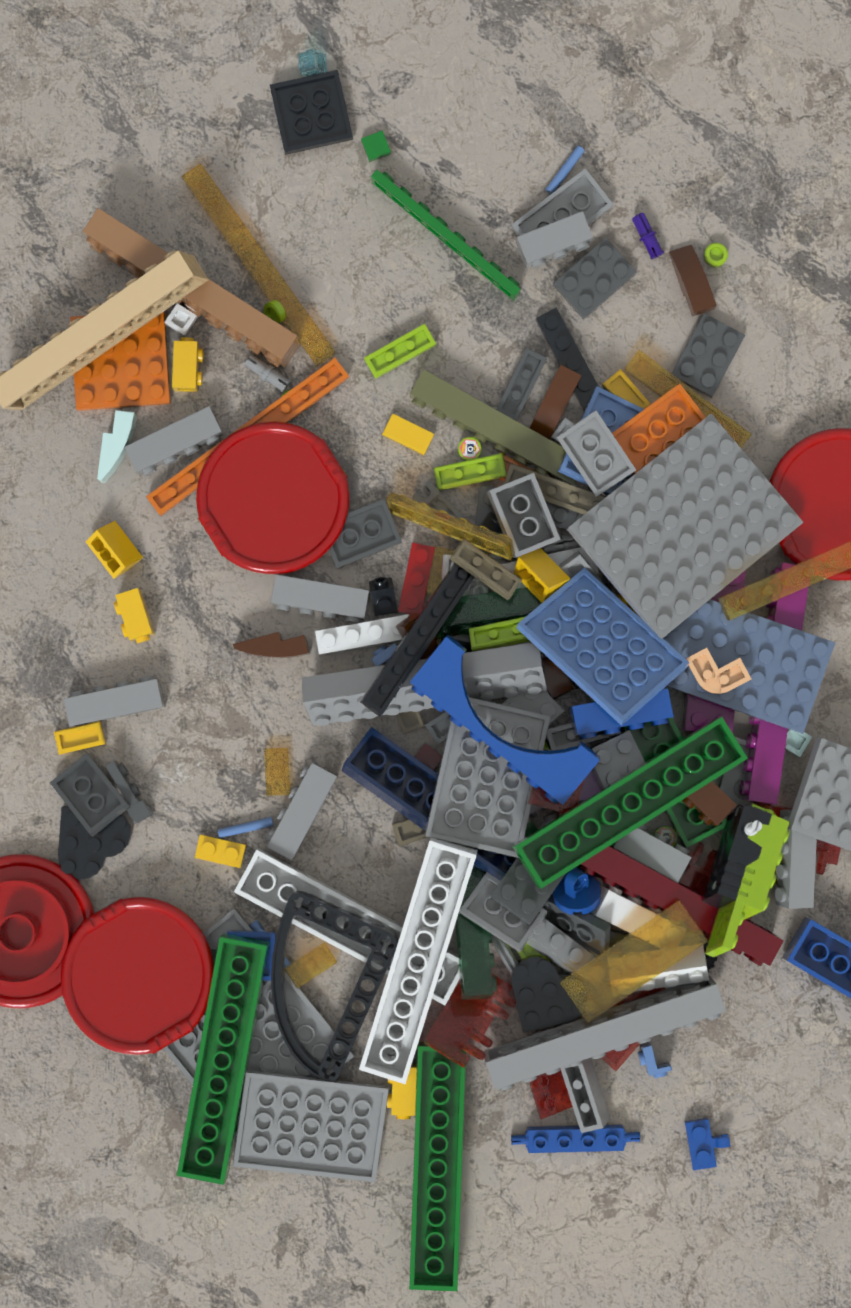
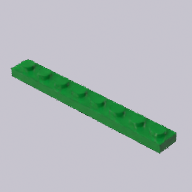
(438, 227)

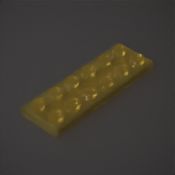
(633, 961)

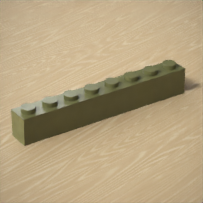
(489, 425)

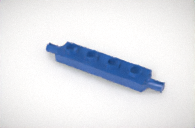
(570, 1139)

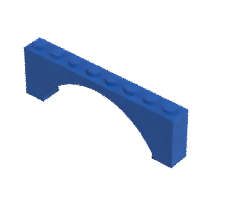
(553, 770)

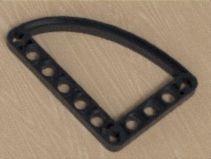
(359, 994)

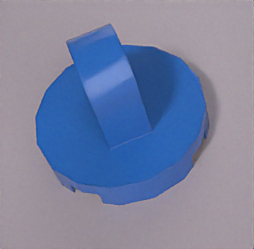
(577, 892)

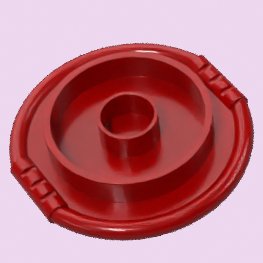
(817, 486)
(272, 497)
(37, 920)
(137, 975)

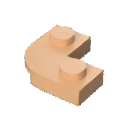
(715, 679)

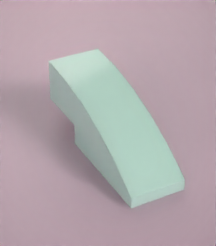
(113, 444)

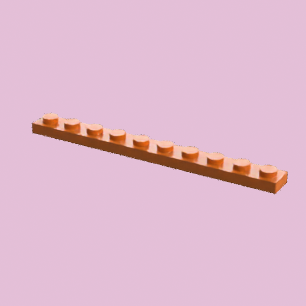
(282, 410)

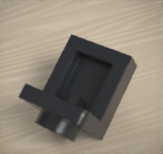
(383, 596)

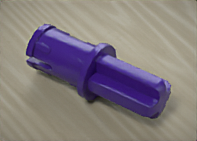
(647, 235)

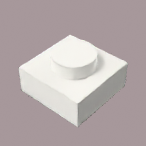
(181, 319)

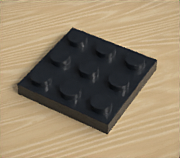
(311, 112)

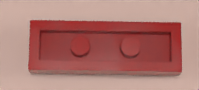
(416, 578)

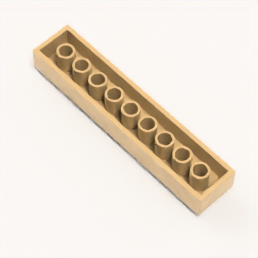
(100, 329)

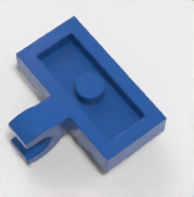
(702, 1144)

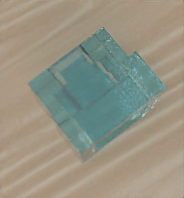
(312, 62)

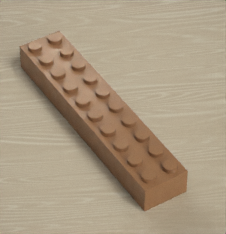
(210, 300)

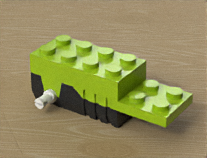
(743, 871)

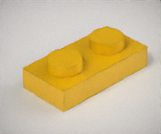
(220, 851)

